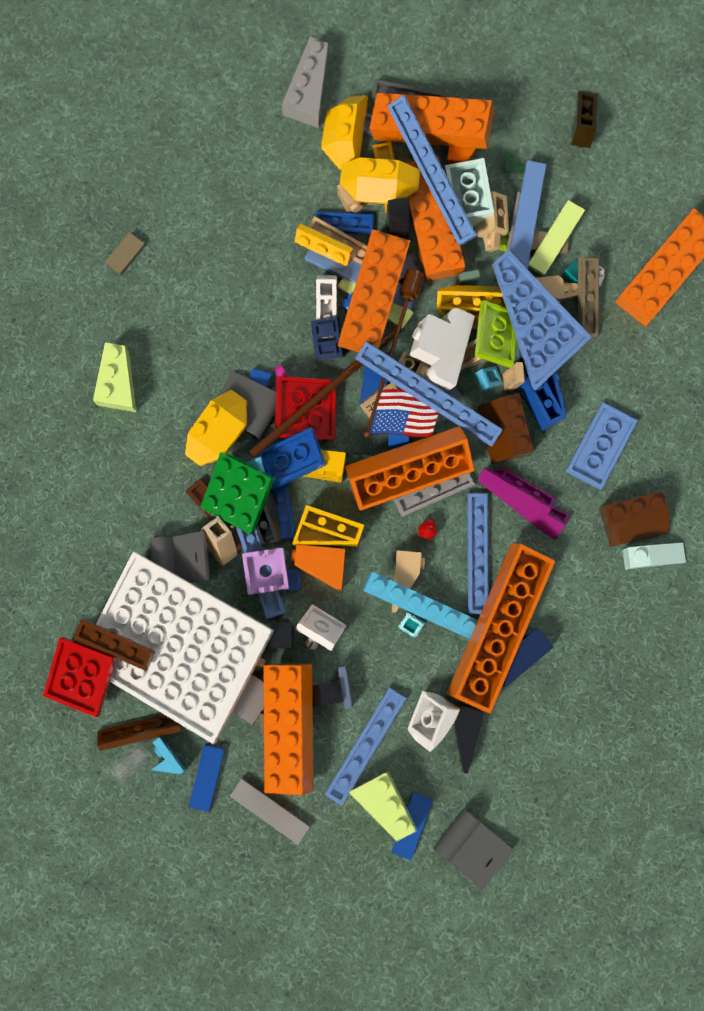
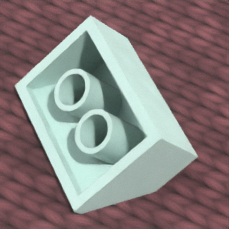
(472, 188)

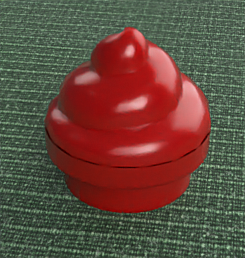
(428, 529)

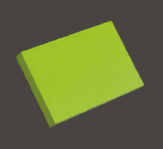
(495, 335)

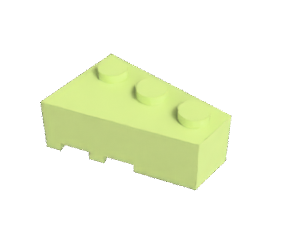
(114, 380)
(385, 806)

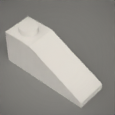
(326, 298)

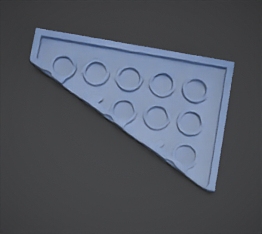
(540, 323)

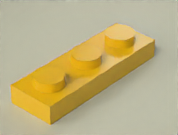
(323, 245)

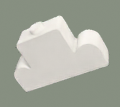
(443, 346)

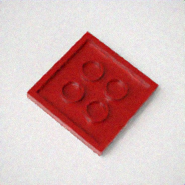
(293, 394)
(79, 676)

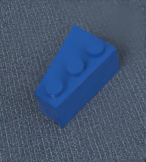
(545, 402)

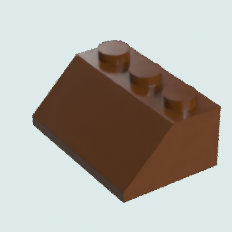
(514, 439)
(636, 519)

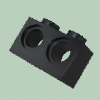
(283, 634)

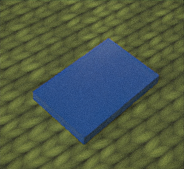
(293, 457)

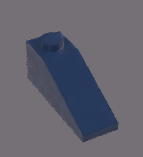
(531, 649)

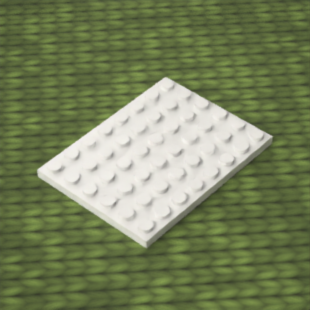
(199, 645)

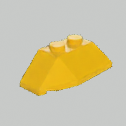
(345, 129)
(379, 179)
(467, 299)
(217, 428)

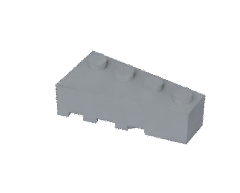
(306, 89)

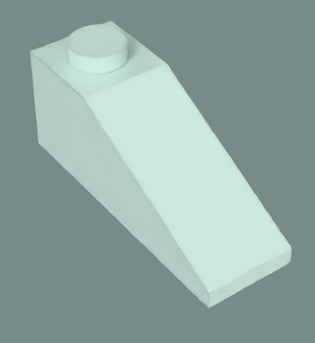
(653, 555)

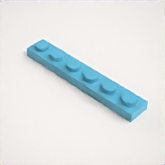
(419, 605)

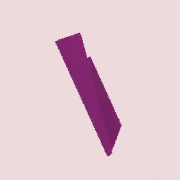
(526, 499)

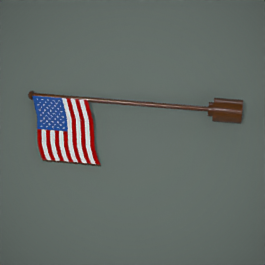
(395, 409)

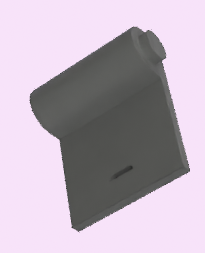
(259, 402)
(182, 555)
(473, 848)

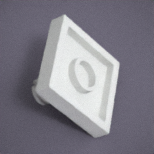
(320, 628)

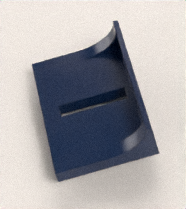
(327, 328)

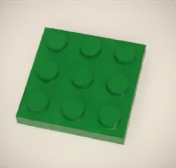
(237, 492)

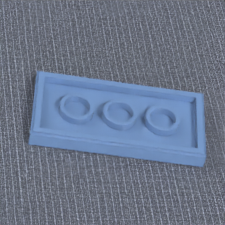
(601, 446)

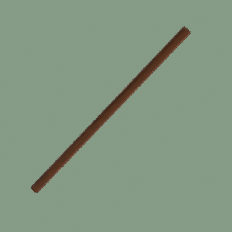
(315, 399)

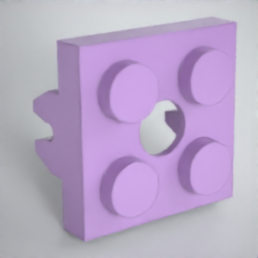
(255, 581)

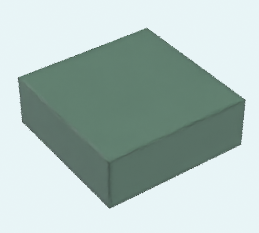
(468, 277)

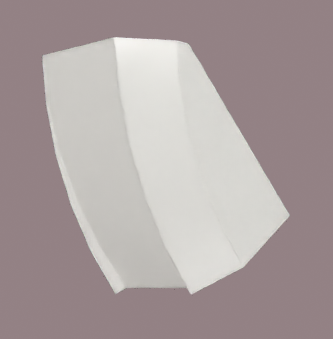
(432, 719)

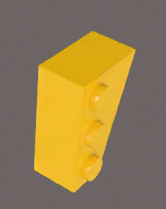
(333, 470)
(327, 529)

